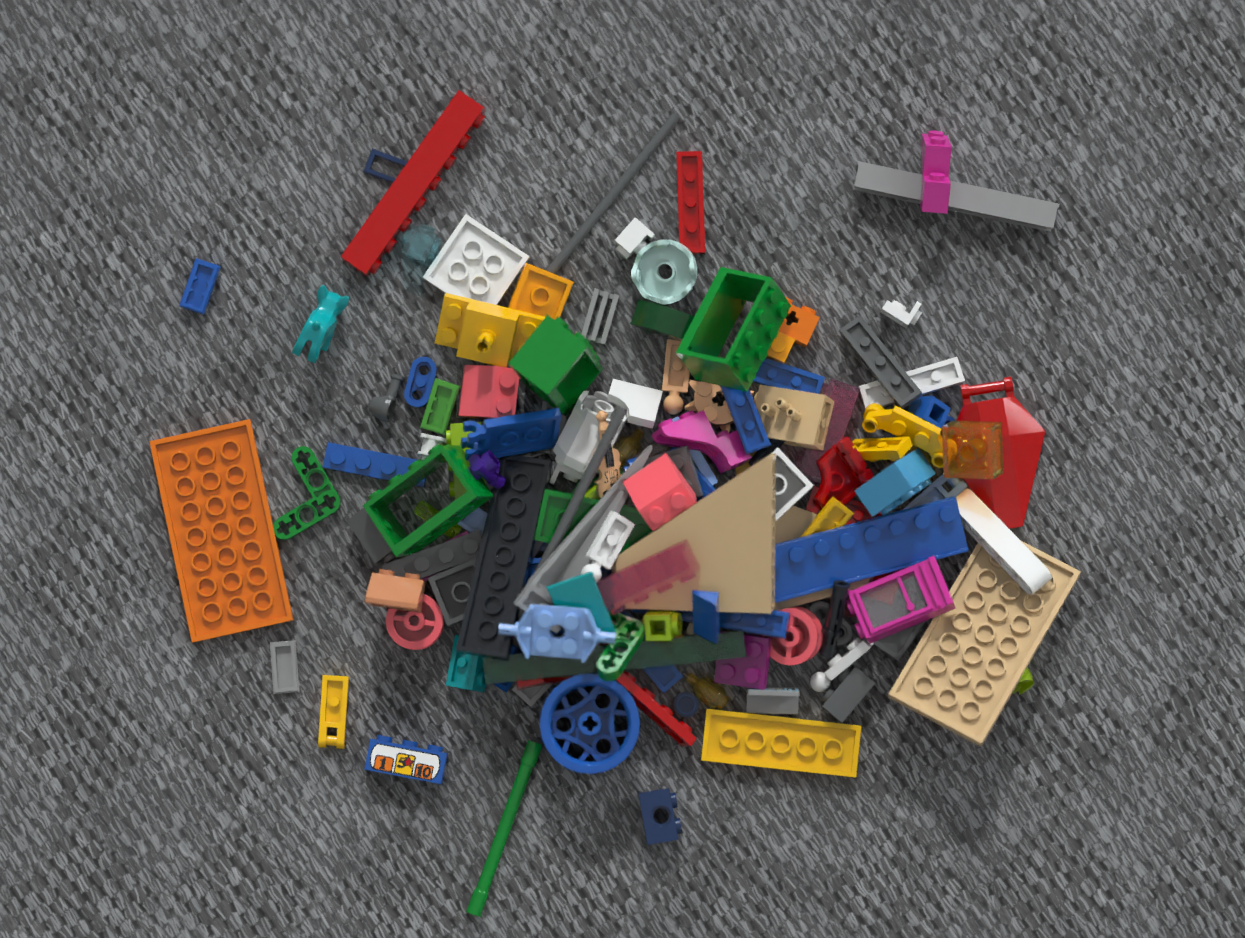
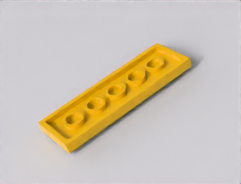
(781, 743)

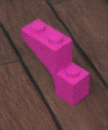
(935, 172)
(697, 433)

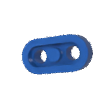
(420, 382)

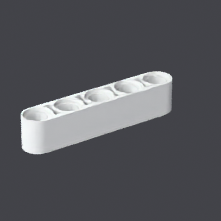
(1001, 543)

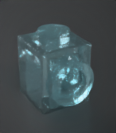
(421, 244)

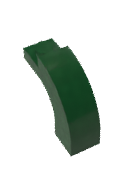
(661, 320)

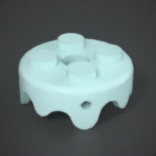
(647, 277)

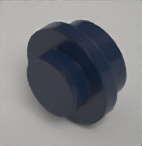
(686, 704)

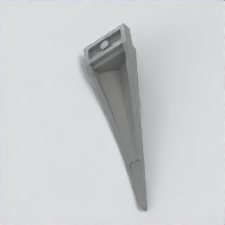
(570, 555)

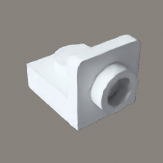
(897, 313)
(569, 473)

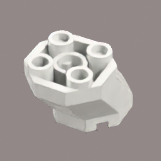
(581, 431)

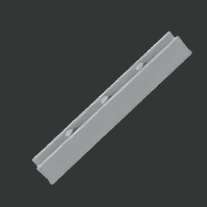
(962, 198)

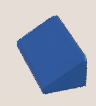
(706, 614)

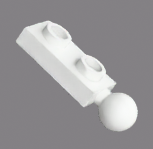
(607, 544)
(821, 680)

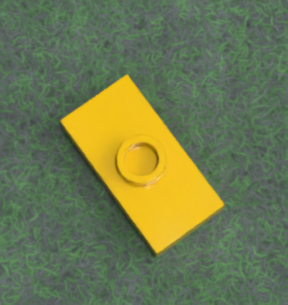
(831, 516)

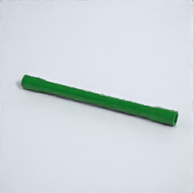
(480, 893)

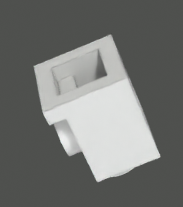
(633, 238)

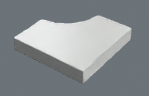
(638, 400)

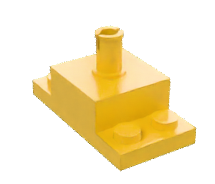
(483, 329)

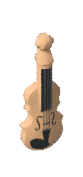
(609, 467)

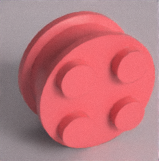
(416, 629)
(802, 638)

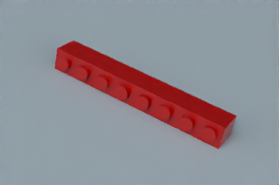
(413, 184)

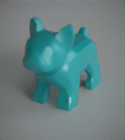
(321, 323)

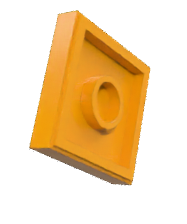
(540, 292)

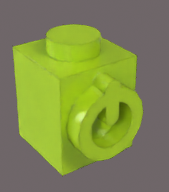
(662, 625)

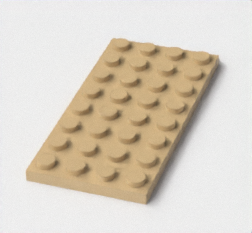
(982, 647)

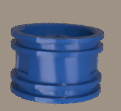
(579, 734)

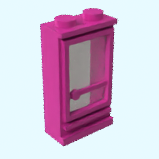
(900, 600)

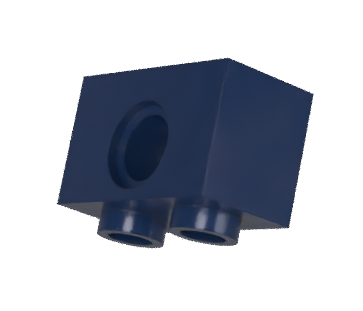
(656, 831)

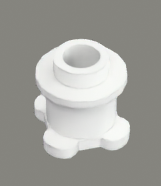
(429, 442)

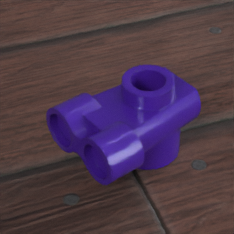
(486, 467)

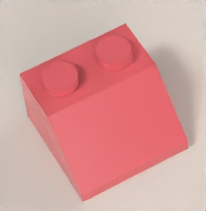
(488, 392)
(660, 492)

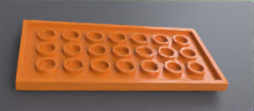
(221, 531)

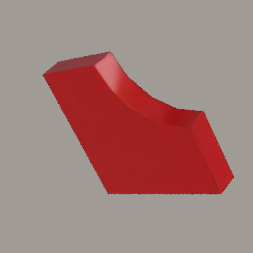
(836, 478)

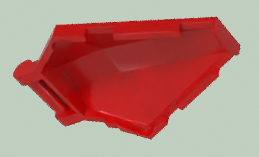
(1022, 443)

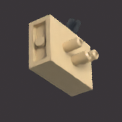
(792, 418)

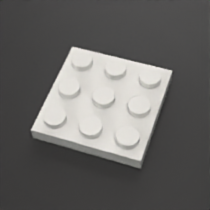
(476, 263)

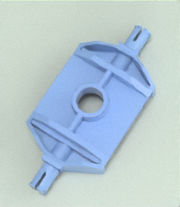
(537, 640)

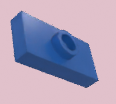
(200, 286)

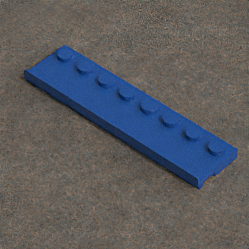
(868, 548)

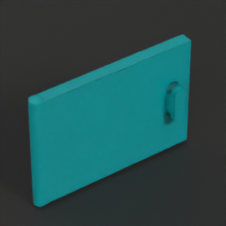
(582, 593)

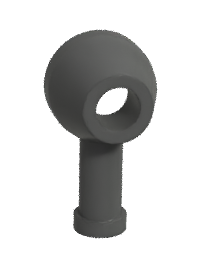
(380, 405)

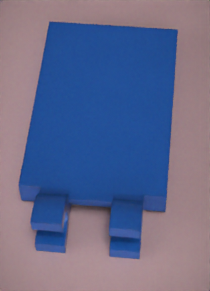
(513, 433)

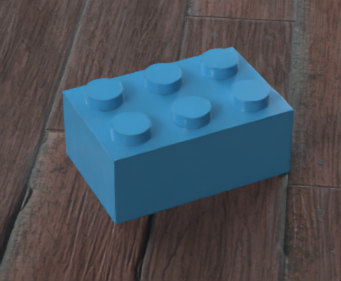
(896, 483)

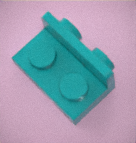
(465, 670)

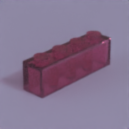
(845, 398)
(648, 575)

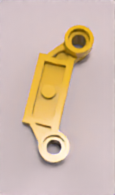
(904, 424)

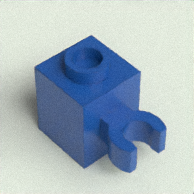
(931, 410)

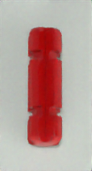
(854, 460)

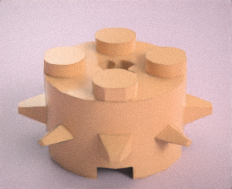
(704, 394)

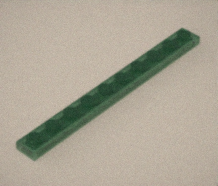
(648, 655)

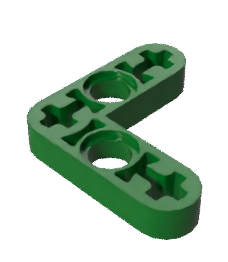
(317, 493)
(620, 660)

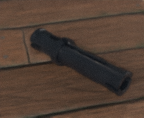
(832, 628)

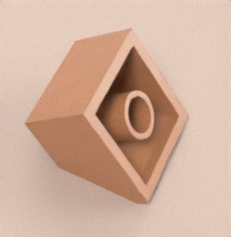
(395, 592)

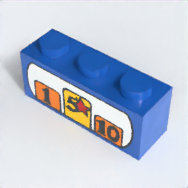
(406, 759)

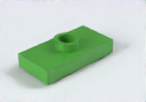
(440, 406)

